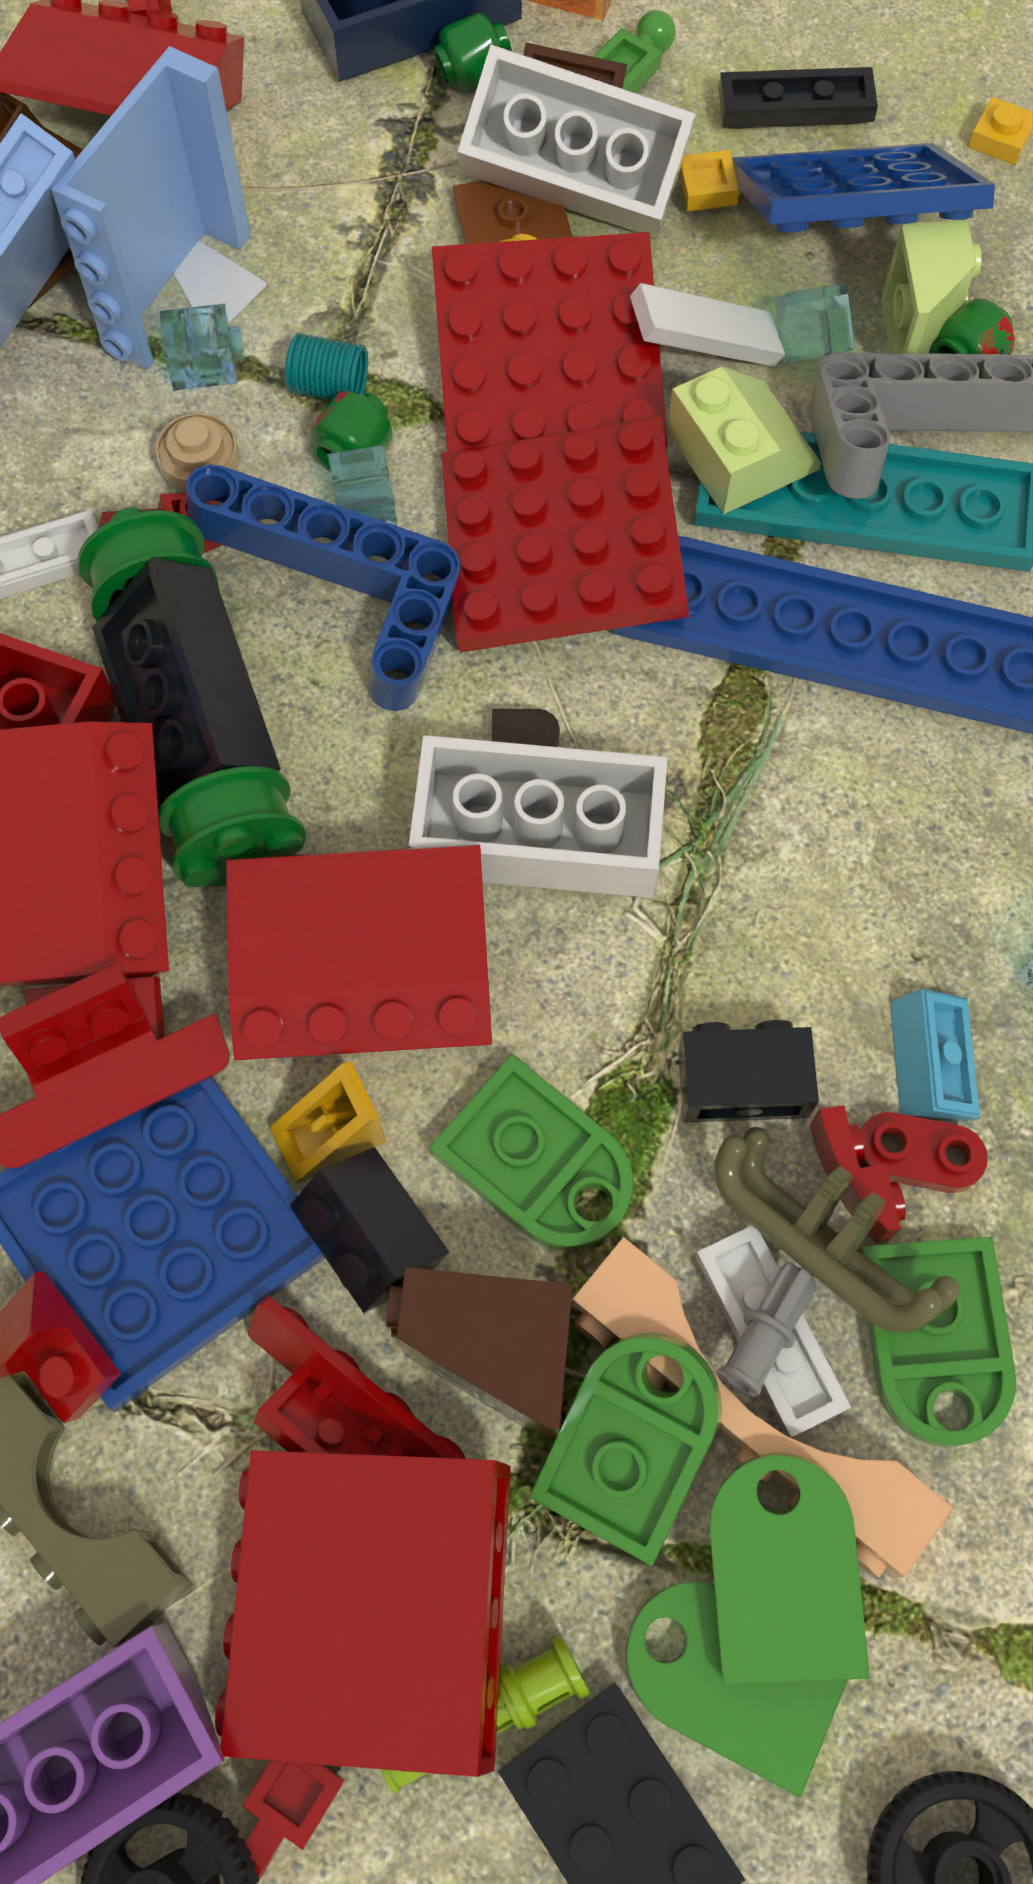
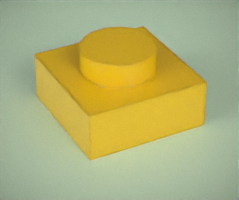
(1002, 130)
(708, 180)

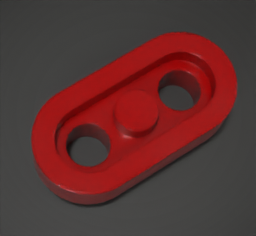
(922, 1152)

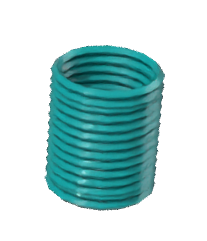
(325, 367)

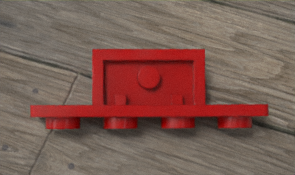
(330, 1401)

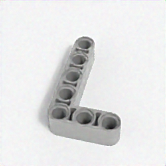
(871, 393)

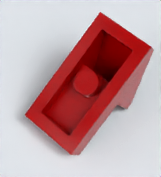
(53, 1348)

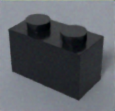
(747, 1072)
(367, 1226)

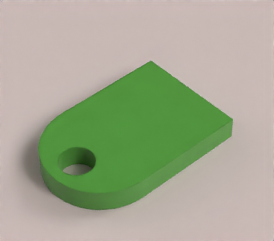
(532, 1157)
(956, 1352)
(630, 1447)
(787, 1579)
(756, 1725)

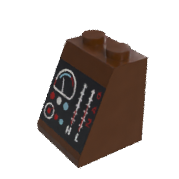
(489, 1338)

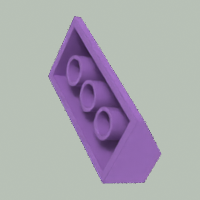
(100, 1754)

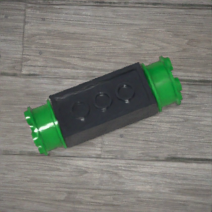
(183, 671)

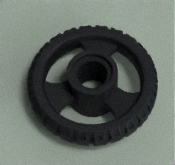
(999, 1821)
(210, 1850)

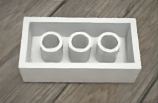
(574, 141)
(544, 813)

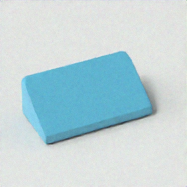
(934, 1056)

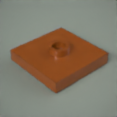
(497, 213)

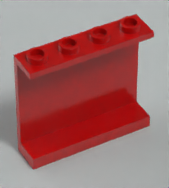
(367, 1612)

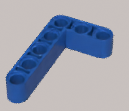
(341, 562)

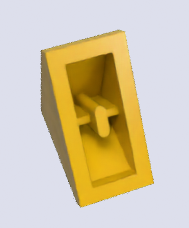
(328, 1124)

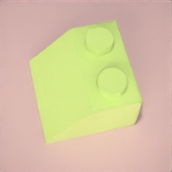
(927, 282)
(737, 437)

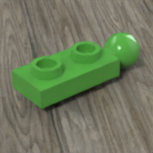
(641, 51)

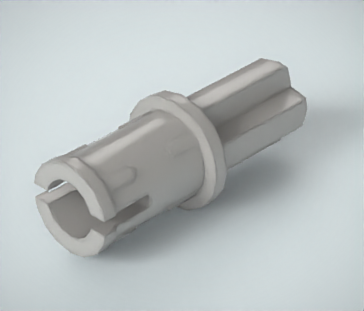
(768, 1330)

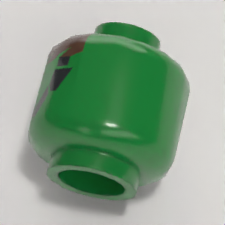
(465, 47)

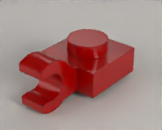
(290, 1805)

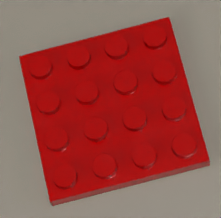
(543, 337)
(563, 535)

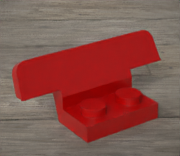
(96, 1063)

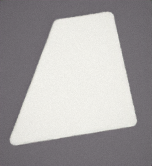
(215, 279)

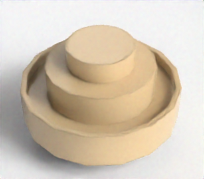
(192, 443)

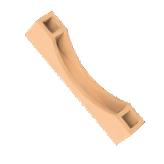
(889, 1505)

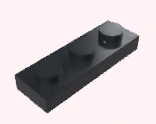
(797, 97)

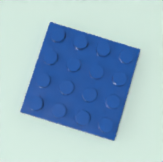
(861, 185)
(157, 1231)

